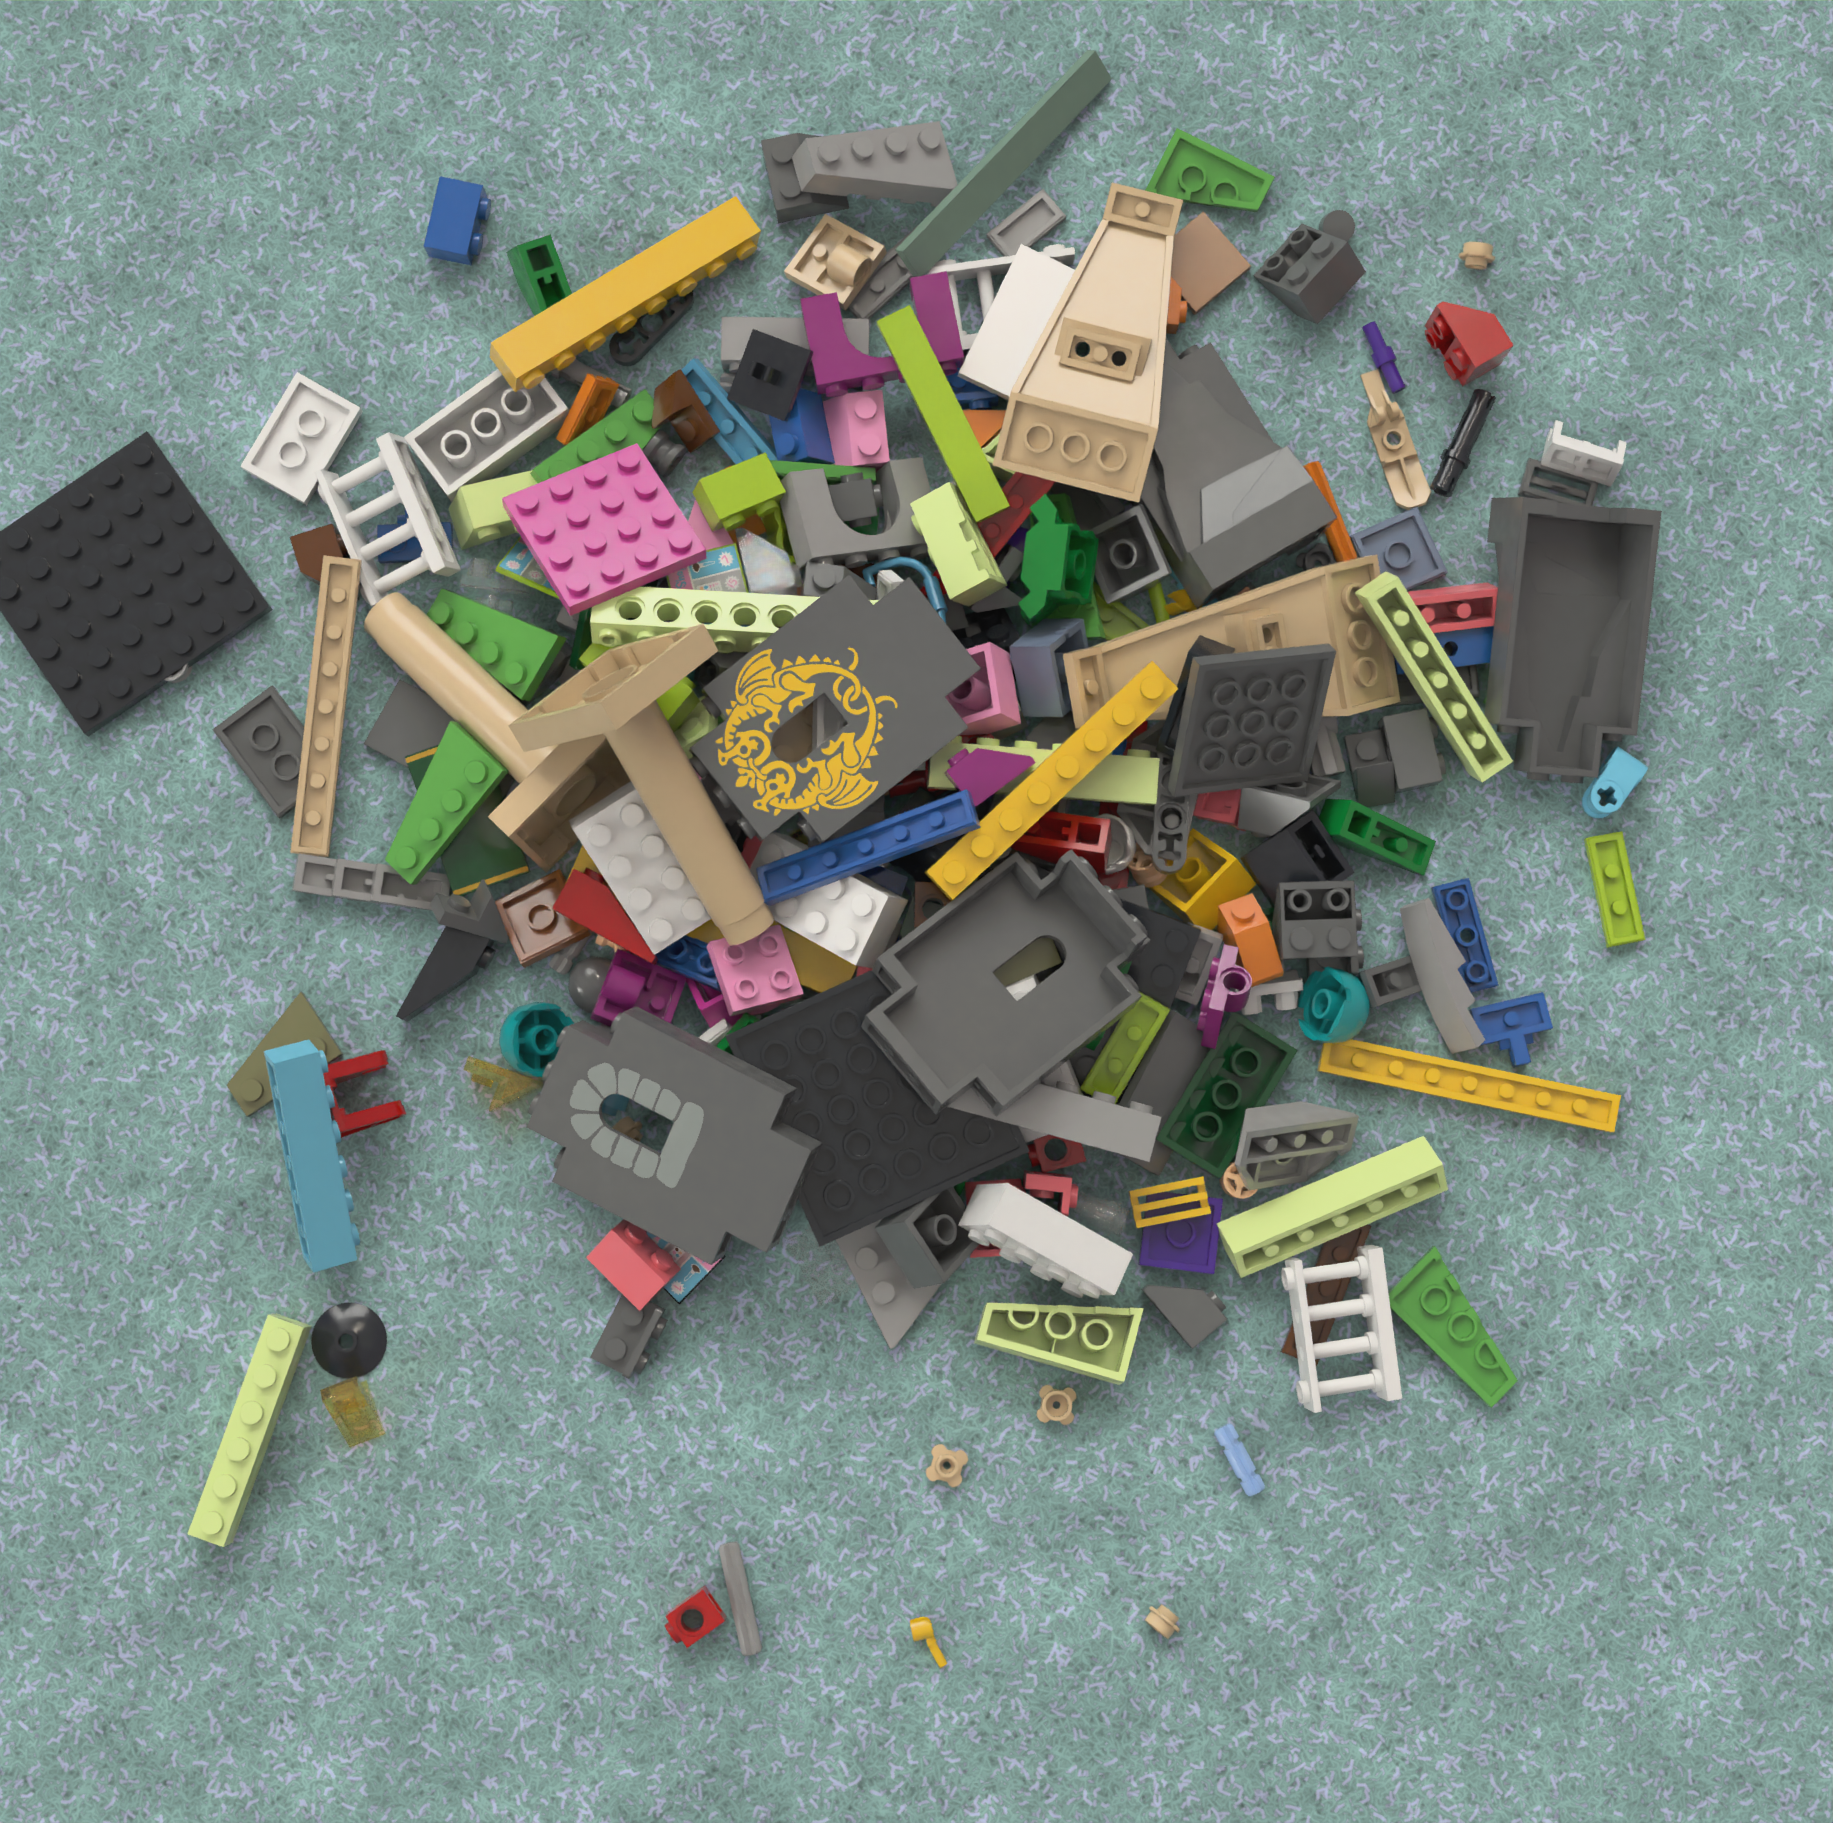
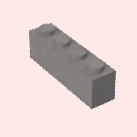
(737, 331)

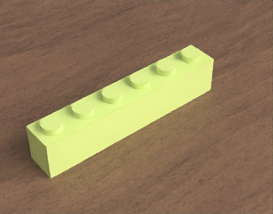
(1433, 676)
(1114, 780)
(1332, 1206)
(249, 1430)

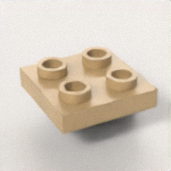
(835, 261)

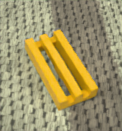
(1138, 1208)

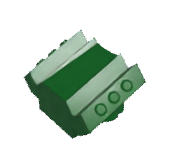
(1056, 564)

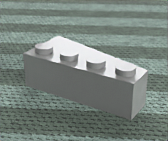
(878, 163)

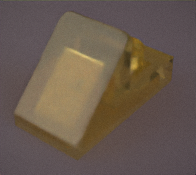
(510, 1084)
(353, 1410)

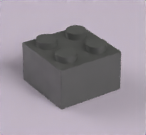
(928, 1238)

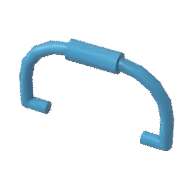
(930, 582)

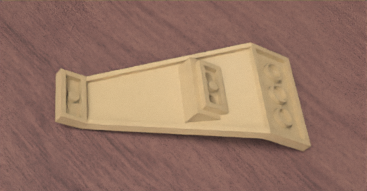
(1085, 415)
(1291, 612)

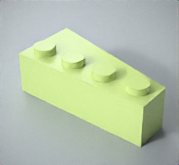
(1064, 1336)

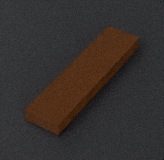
(1332, 1252)

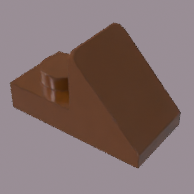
(680, 405)

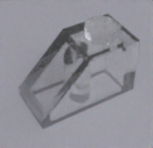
(766, 566)

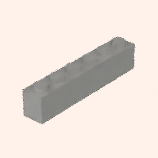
(1077, 1118)

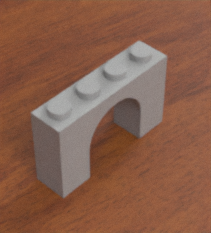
(822, 536)

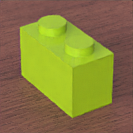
(739, 493)

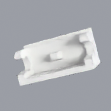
(1582, 457)

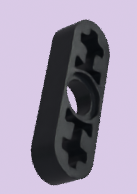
(640, 349)

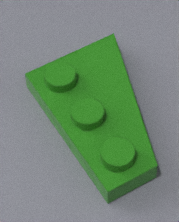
(1208, 176)

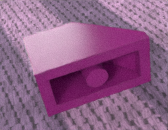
(985, 771)

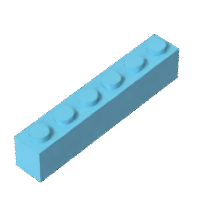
(312, 1155)

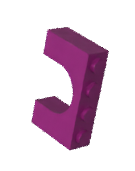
(842, 367)

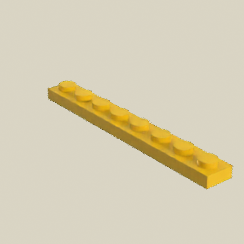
(1471, 1084)

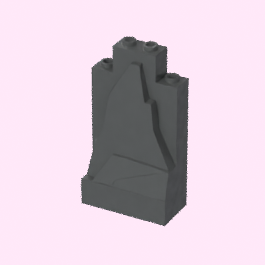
(1219, 483)
(1569, 629)

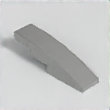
(365, 882)
(1436, 968)

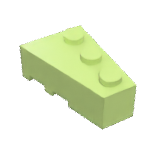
(479, 509)
(956, 546)

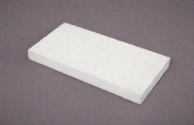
(1015, 321)

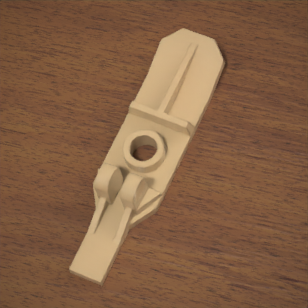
(1398, 461)

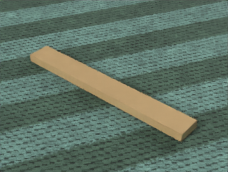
(326, 706)

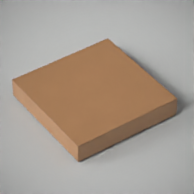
(1204, 262)

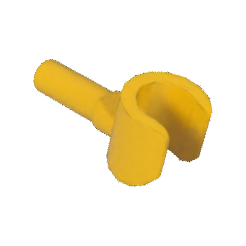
(1182, 604)
(922, 1629)

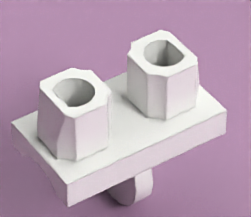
(1284, 990)

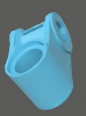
(1615, 780)

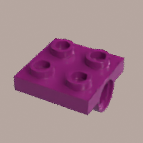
(640, 984)
(1218, 998)

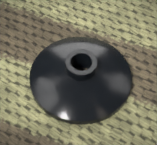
(367, 1334)

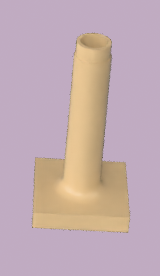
(619, 700)
(552, 780)

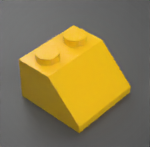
(1204, 882)

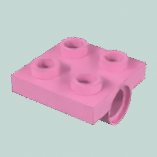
(755, 973)

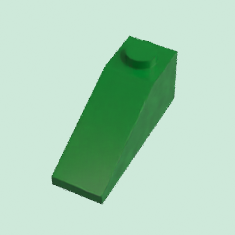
(539, 273)
(1376, 835)

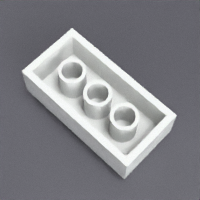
(485, 431)
(640, 867)
(844, 917)
(1045, 1240)

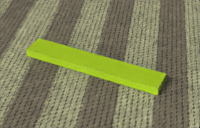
(942, 414)

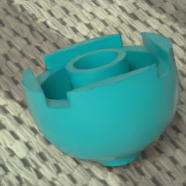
(1333, 1006)
(531, 1036)

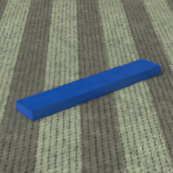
(868, 847)

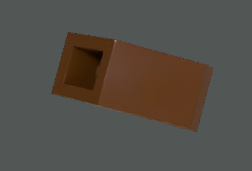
(311, 547)

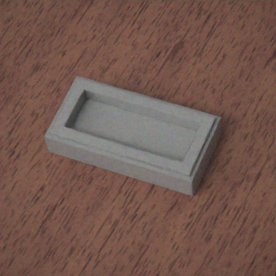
(1026, 224)

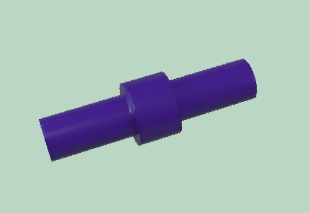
(1383, 357)

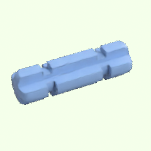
(1239, 1459)

